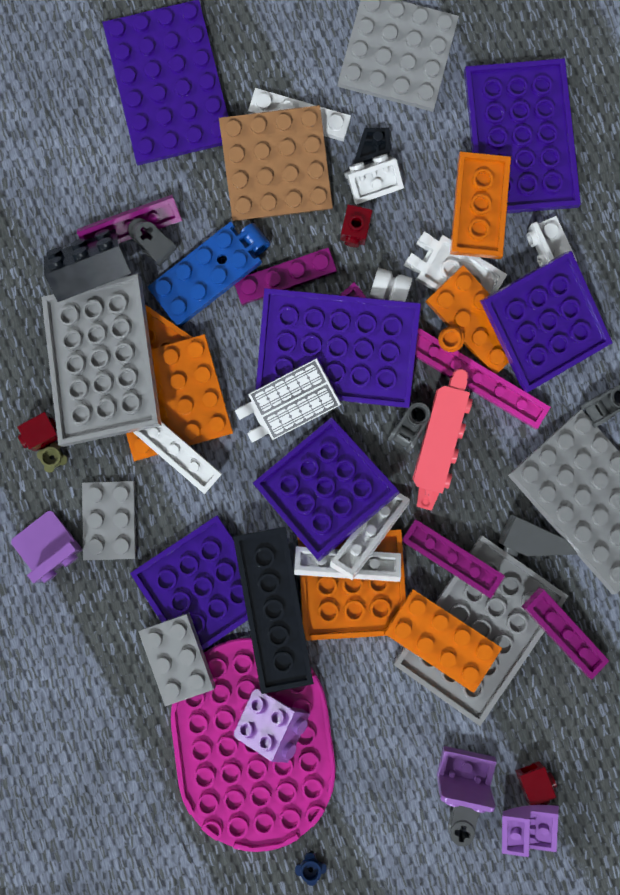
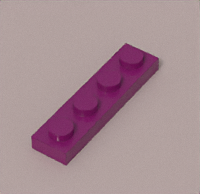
(159, 212)
(286, 275)
(453, 559)
(565, 633)

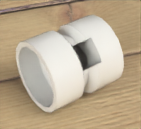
(389, 287)

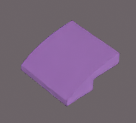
(529, 829)

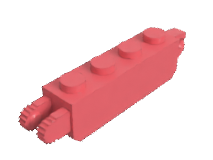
(440, 439)

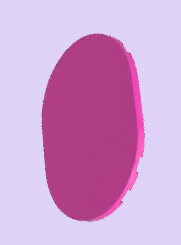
(233, 788)

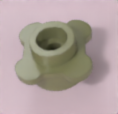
(44, 456)

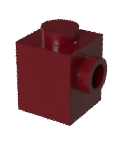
(355, 226)
(38, 432)
(536, 784)

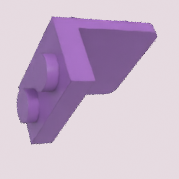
(46, 547)
(271, 727)
(466, 779)

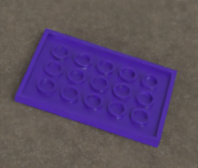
(167, 81)
(527, 116)
(359, 341)

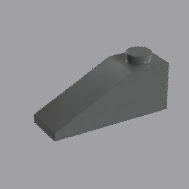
(532, 540)

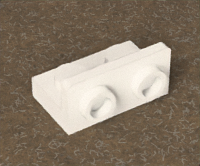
(374, 178)
(548, 240)

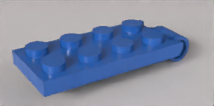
(199, 276)

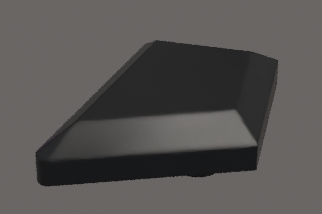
(373, 144)

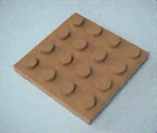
(276, 163)

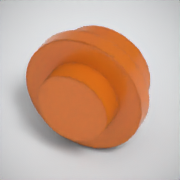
(451, 339)

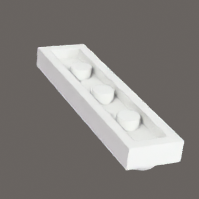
(333, 122)
(180, 456)
(367, 538)
(379, 566)

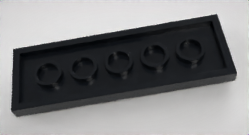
(273, 610)

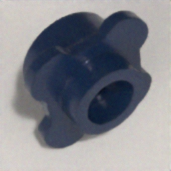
(310, 877)

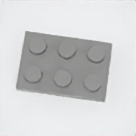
(109, 520)
(177, 659)

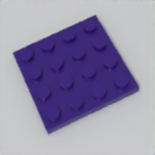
(546, 321)
(325, 489)
(197, 578)

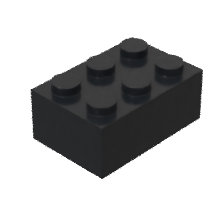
(86, 264)

